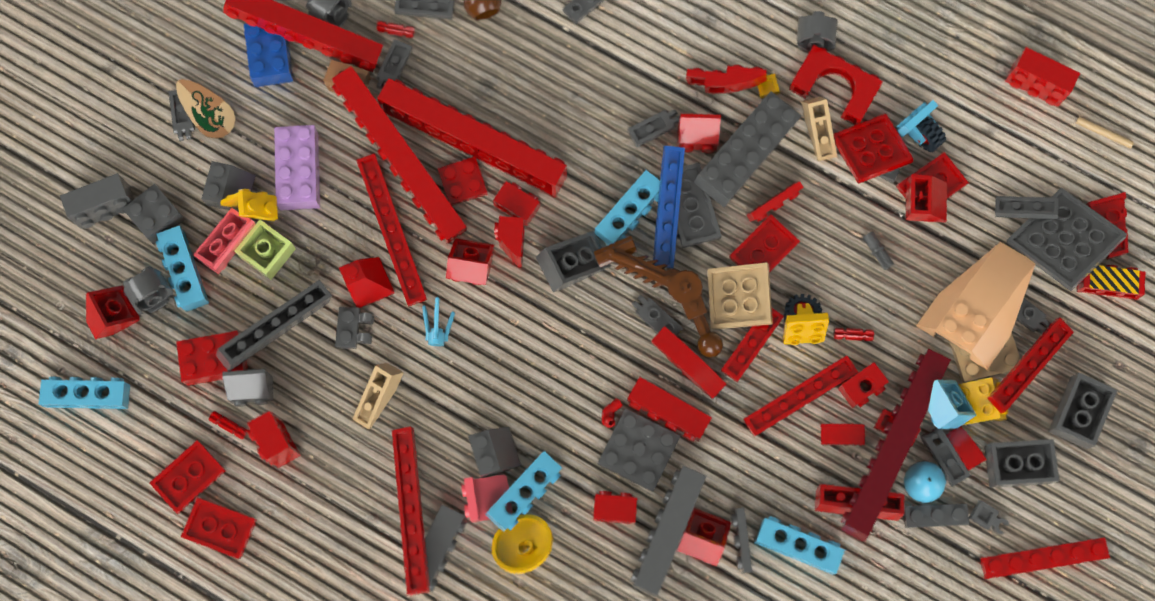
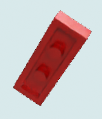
(775, 202)

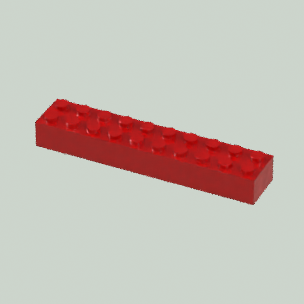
(473, 137)

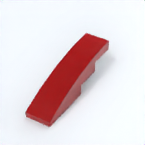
(688, 362)

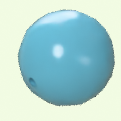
(917, 482)

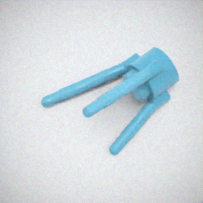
(436, 336)

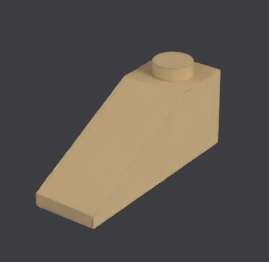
(819, 127)
(377, 394)

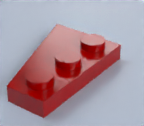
(1113, 210)

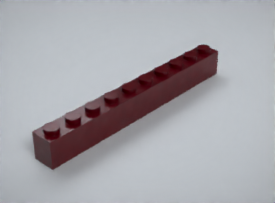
(894, 446)

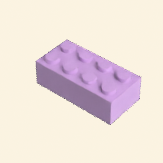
(297, 167)

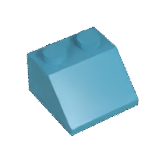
(949, 405)

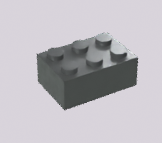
(97, 201)
(1083, 411)
(1021, 463)

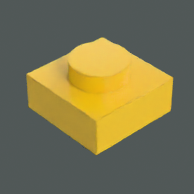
(770, 85)

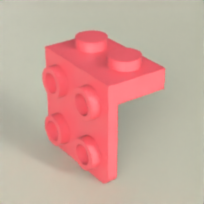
(483, 494)

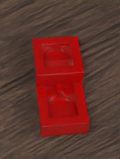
(843, 434)
(966, 448)

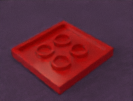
(872, 148)

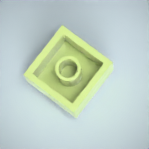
(265, 249)

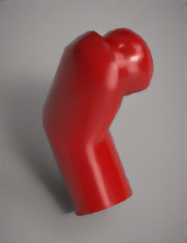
(608, 413)

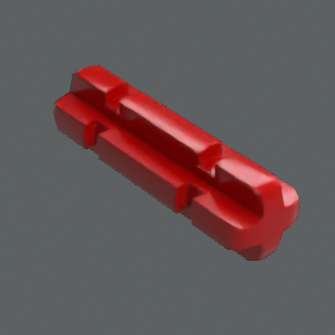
(395, 29)
(854, 334)
(228, 425)

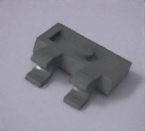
(348, 328)

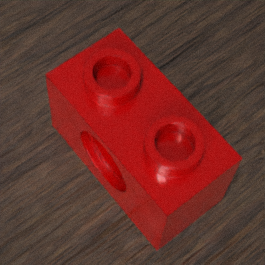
(872, 377)

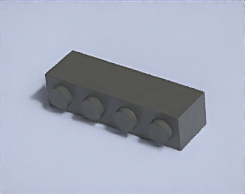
(441, 541)

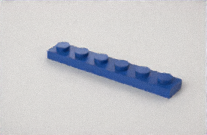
(668, 205)

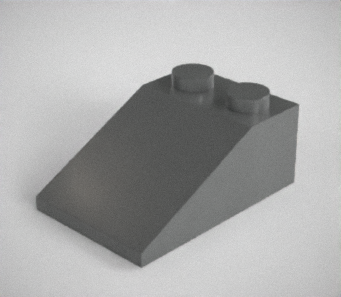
(570, 261)

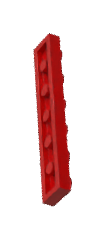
(1030, 365)
(800, 396)
(1044, 558)

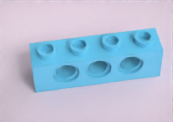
(645, 184)
(166, 243)
(117, 398)
(498, 512)
(766, 538)

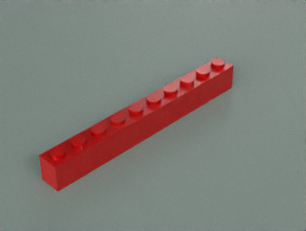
(399, 155)

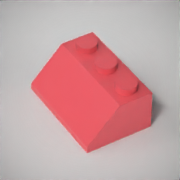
(223, 240)

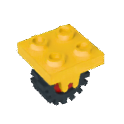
(804, 321)

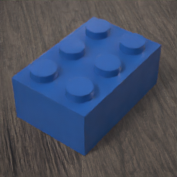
(267, 57)

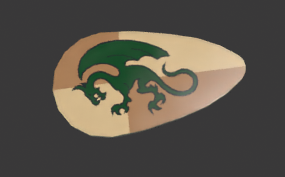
(205, 109)

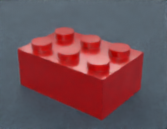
(1042, 77)
(199, 359)
(273, 439)

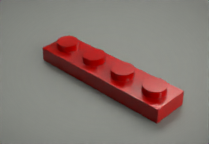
(750, 347)

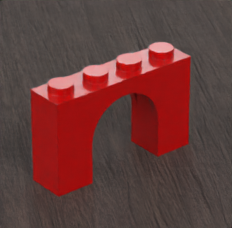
(821, 63)

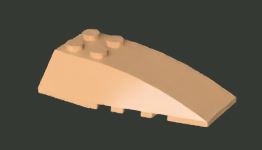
(981, 304)

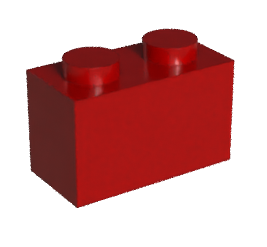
(516, 202)
(615, 508)

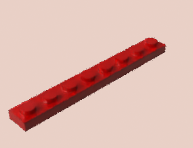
(391, 230)
(410, 511)

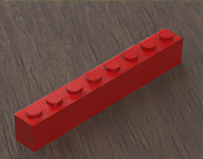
(306, 30)

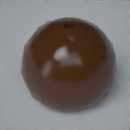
(482, 9)

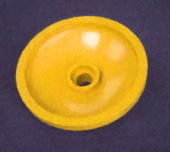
(510, 546)

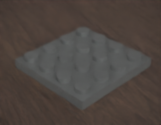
(1067, 245)

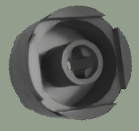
(330, 10)
(817, 31)
(147, 290)

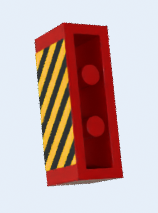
(1114, 282)

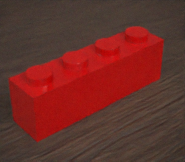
(669, 409)
(837, 498)

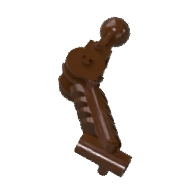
(682, 286)

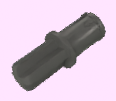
(878, 250)

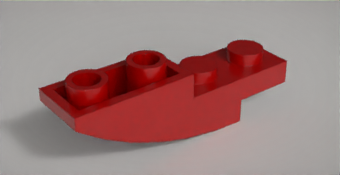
(734, 80)

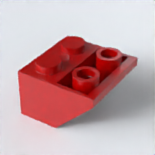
(926, 199)

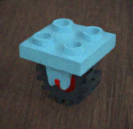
(923, 127)

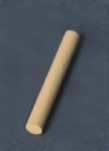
(1104, 132)

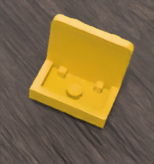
(253, 204)
(977, 394)

